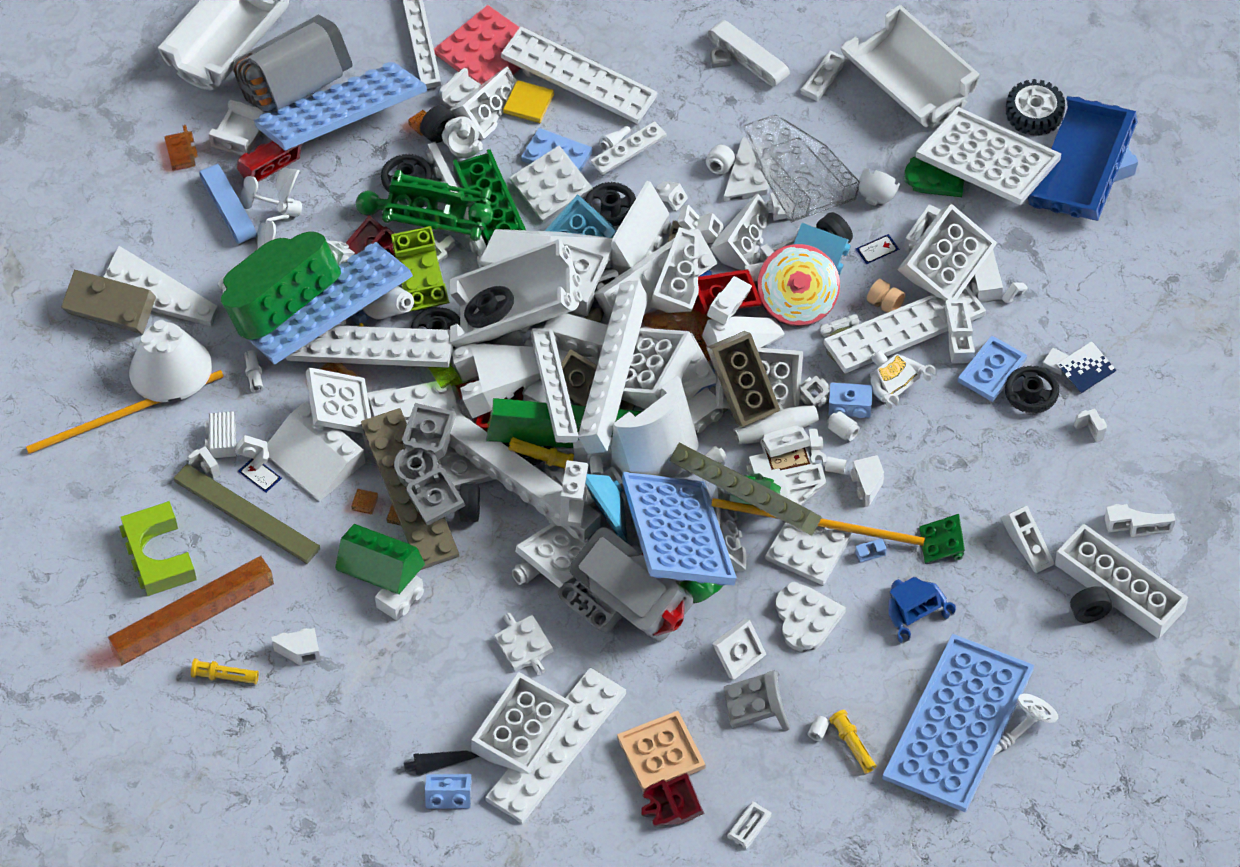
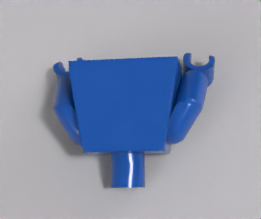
(913, 601)

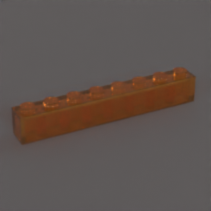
(191, 610)

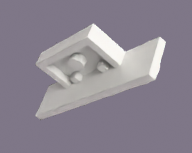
(628, 148)

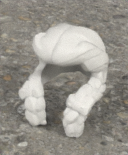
(462, 137)

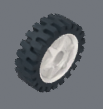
(1035, 107)

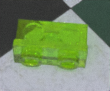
(445, 376)

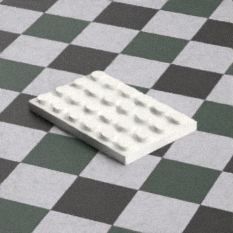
(988, 155)

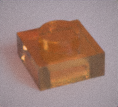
(415, 121)
(364, 501)

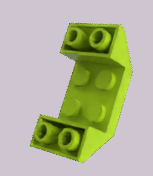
(418, 253)

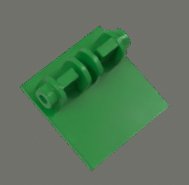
(943, 539)

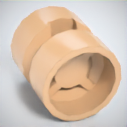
(884, 296)

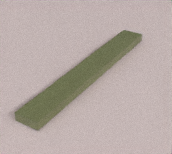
(247, 513)

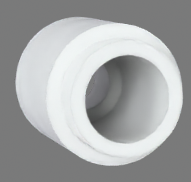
(843, 426)

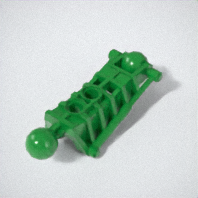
(427, 193)

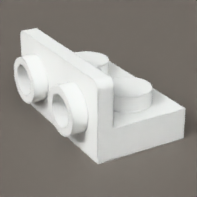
(457, 89)

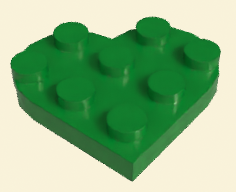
(931, 179)

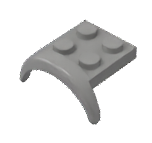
(755, 700)

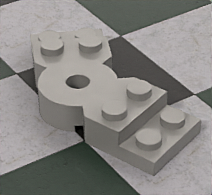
(424, 443)

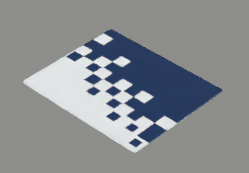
(1086, 367)

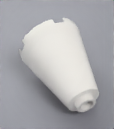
(390, 304)

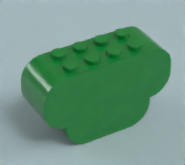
(277, 282)

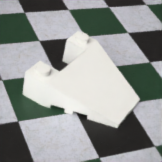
(500, 371)

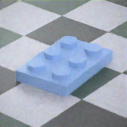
(546, 141)
(991, 368)

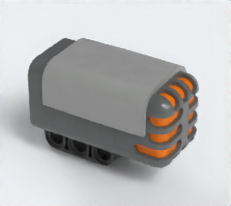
(292, 64)

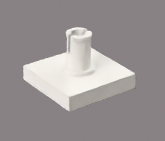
(595, 461)
(739, 649)

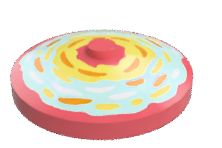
(798, 285)

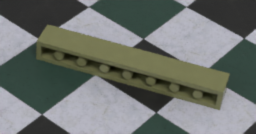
(745, 489)

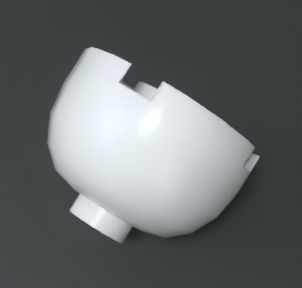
(877, 187)

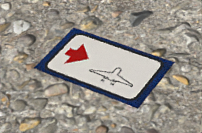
(877, 249)
(262, 477)

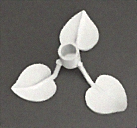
(286, 206)

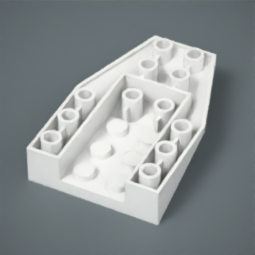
(588, 255)

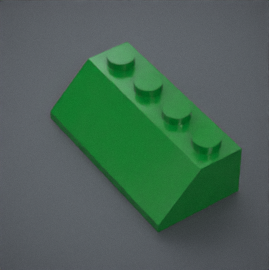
(378, 559)

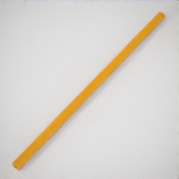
(102, 420)
(900, 537)

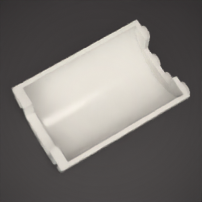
(216, 35)
(914, 68)
(541, 285)

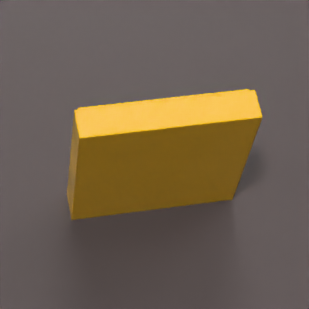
(528, 101)

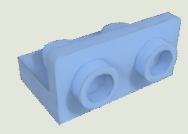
(448, 791)

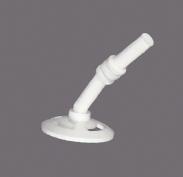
(1034, 712)

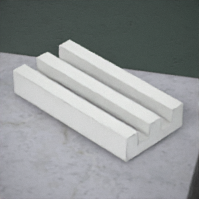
(740, 839)

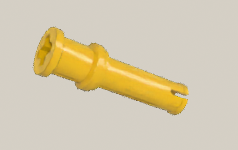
(550, 456)
(212, 673)
(847, 733)

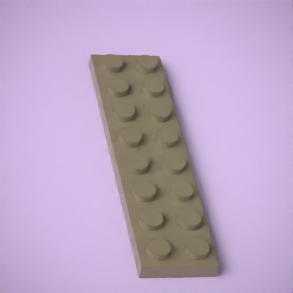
(385, 441)

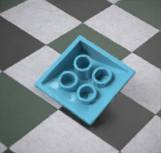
(582, 219)
(609, 500)

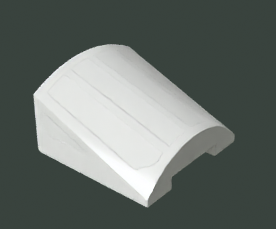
(649, 439)

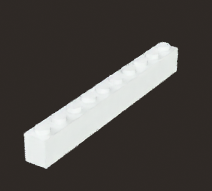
(613, 367)
(515, 473)

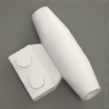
(780, 431)

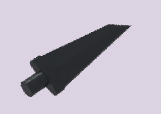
(433, 761)

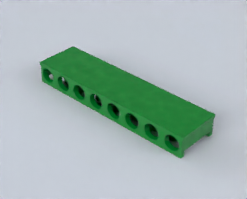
(483, 173)
(530, 422)

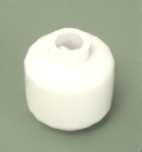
(720, 159)

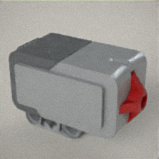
(623, 587)

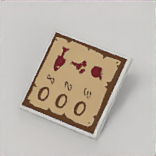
(788, 460)

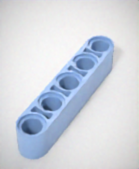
(228, 203)

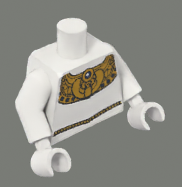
(895, 376)

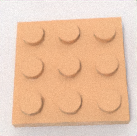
(660, 750)

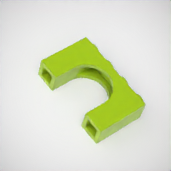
(155, 574)

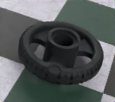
(406, 164)
(611, 200)
(489, 308)
(432, 320)
(1032, 381)

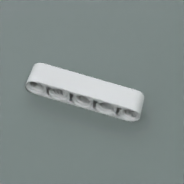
(748, 53)

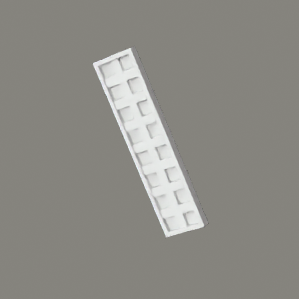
(579, 75)
(896, 330)
(379, 347)
(594, 701)

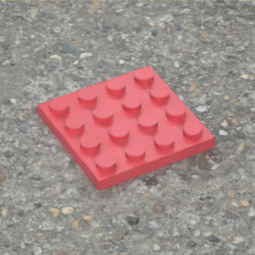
(479, 45)

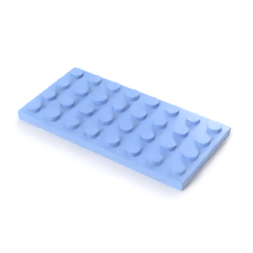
(340, 105)
(360, 283)
(678, 529)
(958, 723)

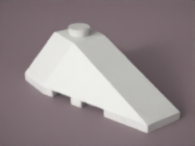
(762, 329)

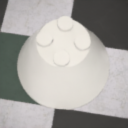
(169, 363)

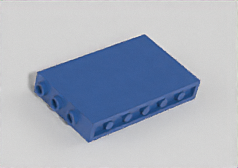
(1091, 150)

